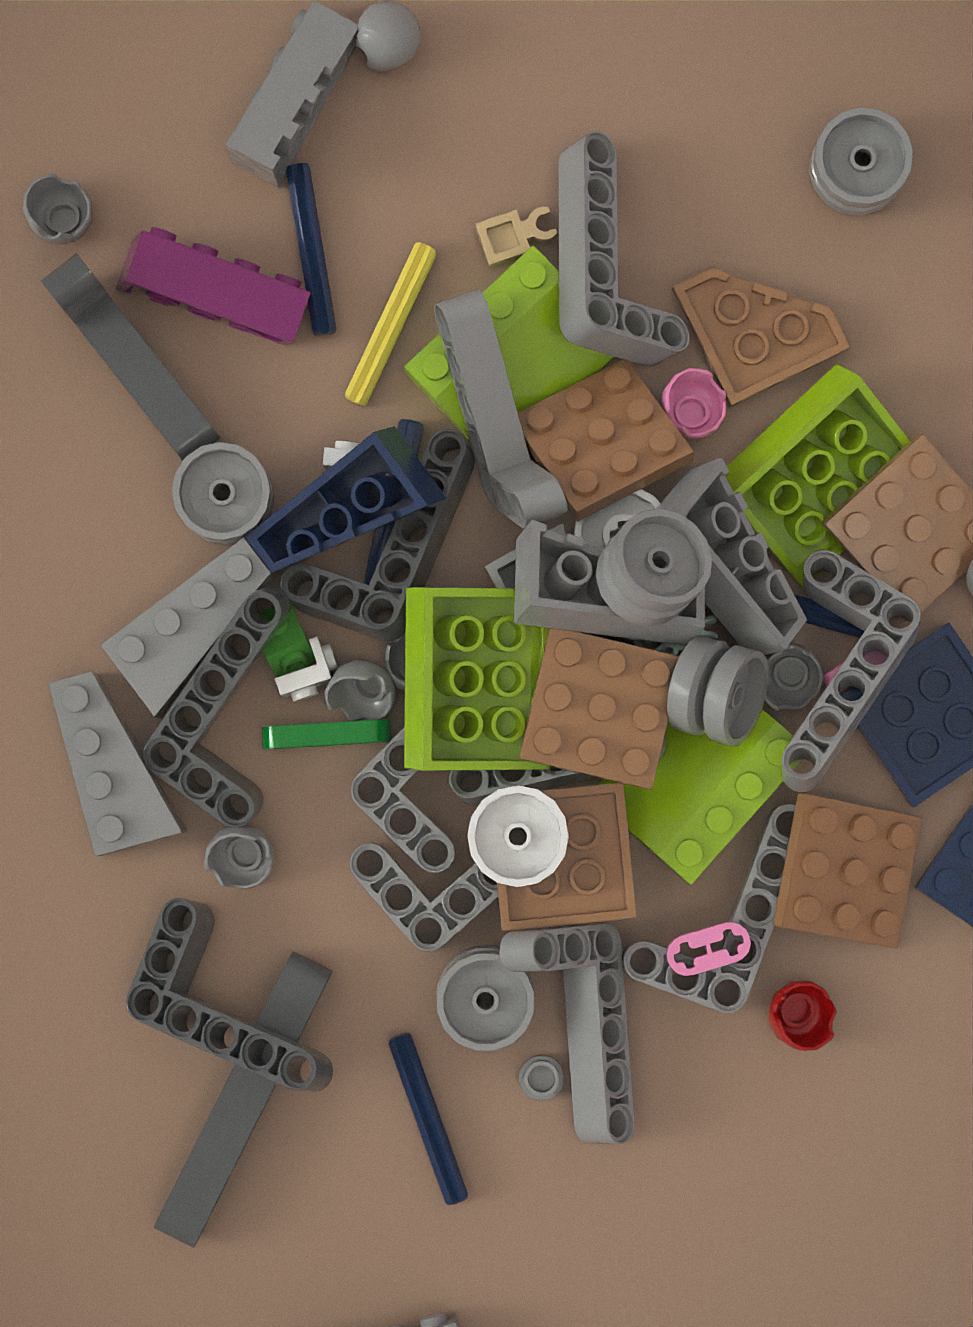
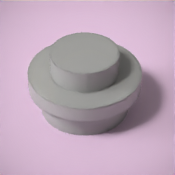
(541, 1077)

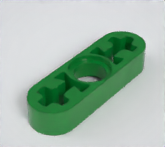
(326, 734)

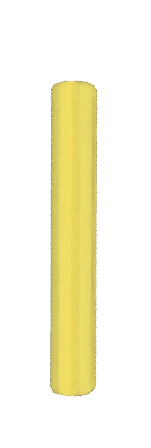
(390, 324)

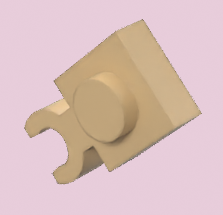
(507, 236)

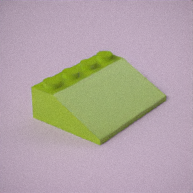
(529, 337)
(813, 464)
(468, 679)
(705, 794)

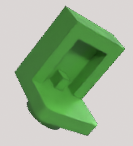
(289, 647)

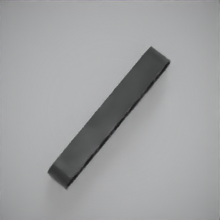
(239, 1106)

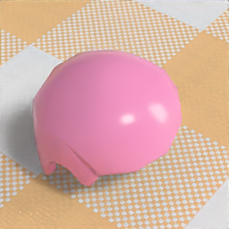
(694, 403)

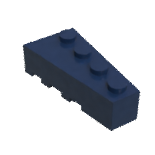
(356, 495)

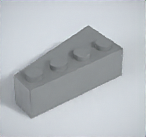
(293, 93)
(743, 586)
(560, 591)
(175, 635)
(115, 788)

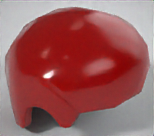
(802, 1015)

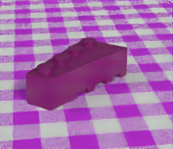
(214, 286)

